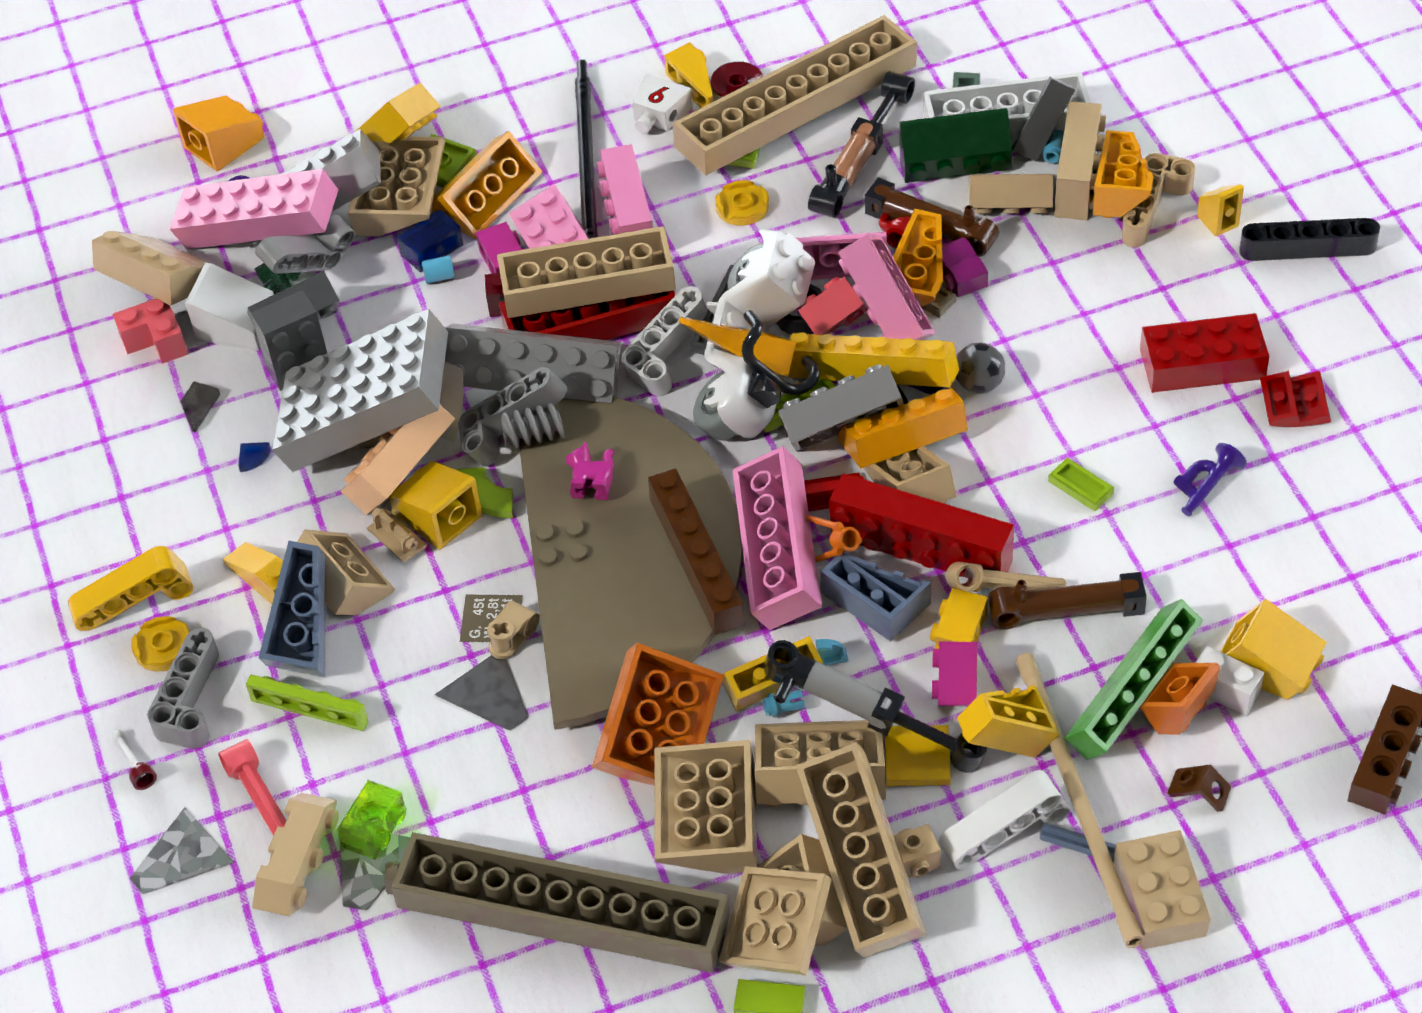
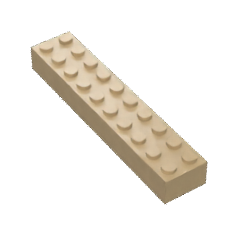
(793, 95)

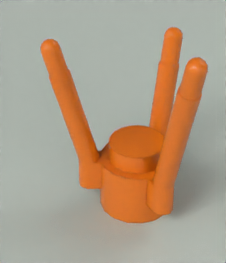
(841, 539)

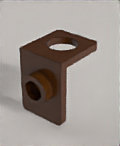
(1199, 781)

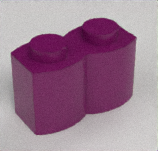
(962, 268)

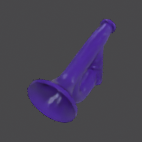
(1228, 459)

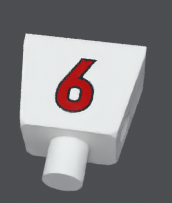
(660, 103)

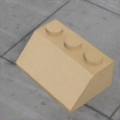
(1011, 192)
(350, 576)
(806, 855)

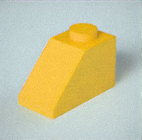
(1221, 208)

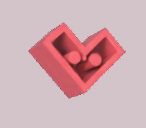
(832, 307)
(151, 325)

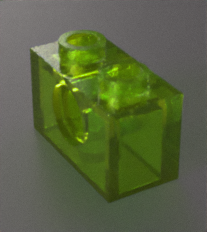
(373, 803)

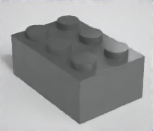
(288, 334)

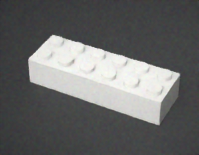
(1015, 95)

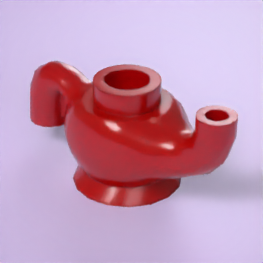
(894, 228)

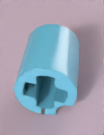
(438, 269)

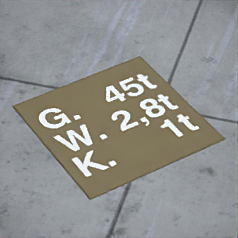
(479, 612)

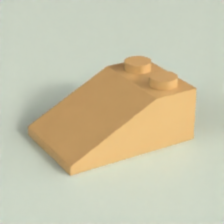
(916, 473)

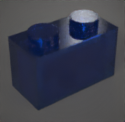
(430, 239)

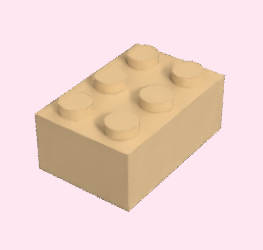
(1162, 888)

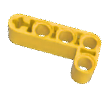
(129, 585)

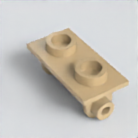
(395, 534)

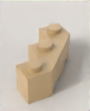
(294, 854)

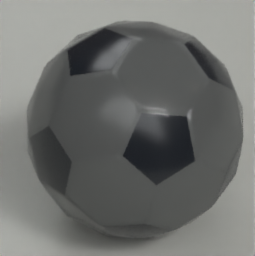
(980, 368)

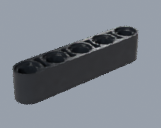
(1309, 239)

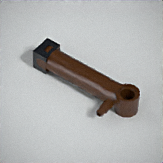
(885, 199)
(1012, 606)

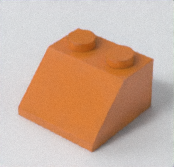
(1180, 696)

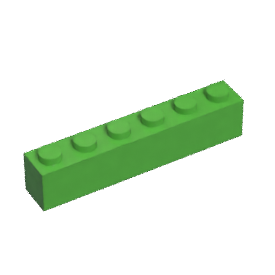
(1133, 679)

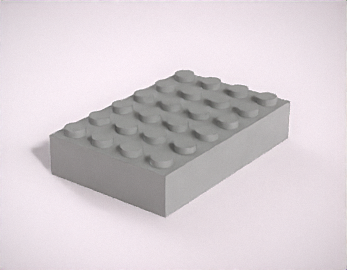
(361, 390)

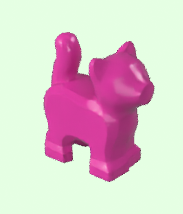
(590, 474)

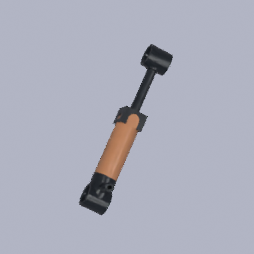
(864, 141)

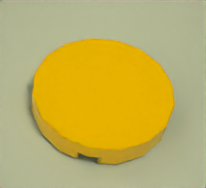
(742, 203)
(159, 642)

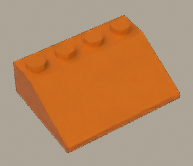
(654, 706)

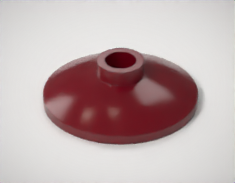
(733, 77)

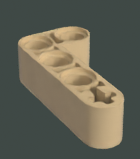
(1170, 176)

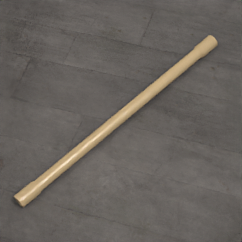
(1125, 916)

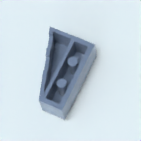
(873, 595)

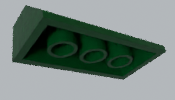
(955, 145)

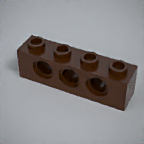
(1378, 791)

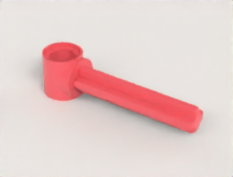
(242, 763)

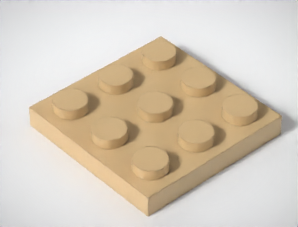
(775, 920)

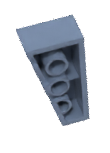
(297, 616)

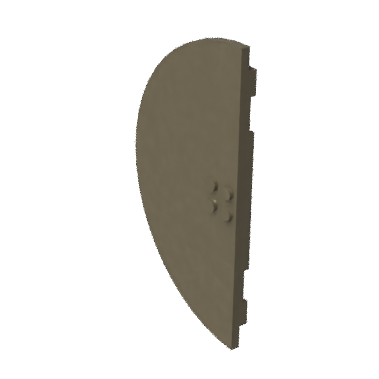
(608, 563)

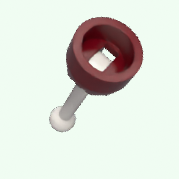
(138, 768)

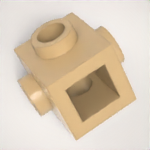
(918, 851)

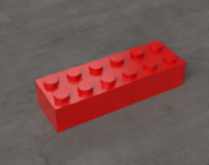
(595, 320)
(920, 527)

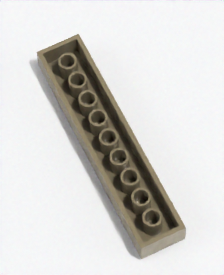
(562, 902)

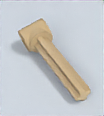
(992, 579)

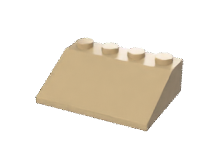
(406, 188)
(147, 265)
(789, 744)
(706, 806)

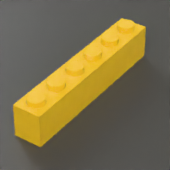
(909, 360)

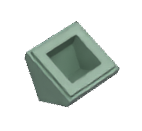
(963, 79)

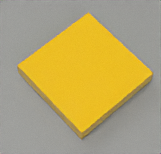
(915, 759)

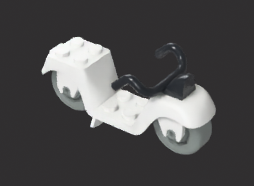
(761, 290)

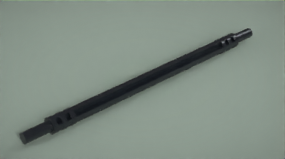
(585, 149)

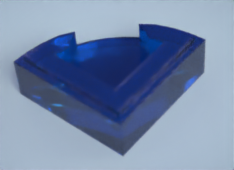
(253, 455)

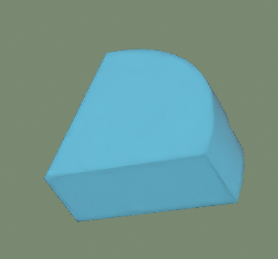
(831, 651)

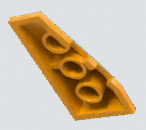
(1121, 176)
(921, 255)
(769, 348)

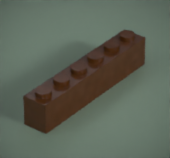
(696, 551)

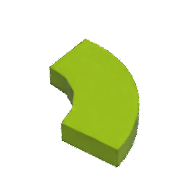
(493, 499)

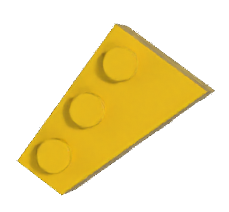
(1009, 722)

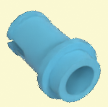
(1053, 148)
(773, 708)

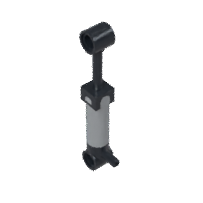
(877, 707)

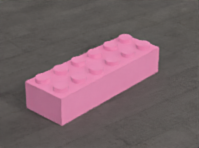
(254, 209)
(776, 538)

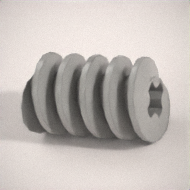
(531, 425)

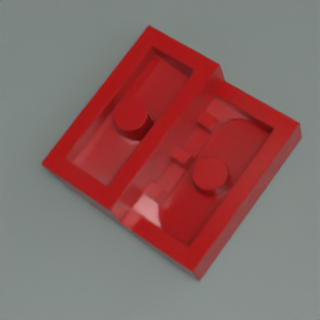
(1295, 400)

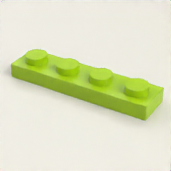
(307, 702)

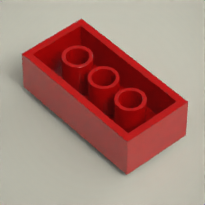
(1204, 352)

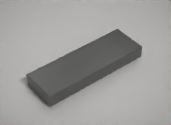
(1043, 119)

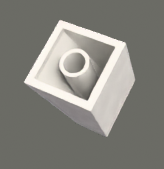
(220, 308)

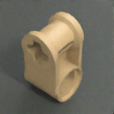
(511, 629)

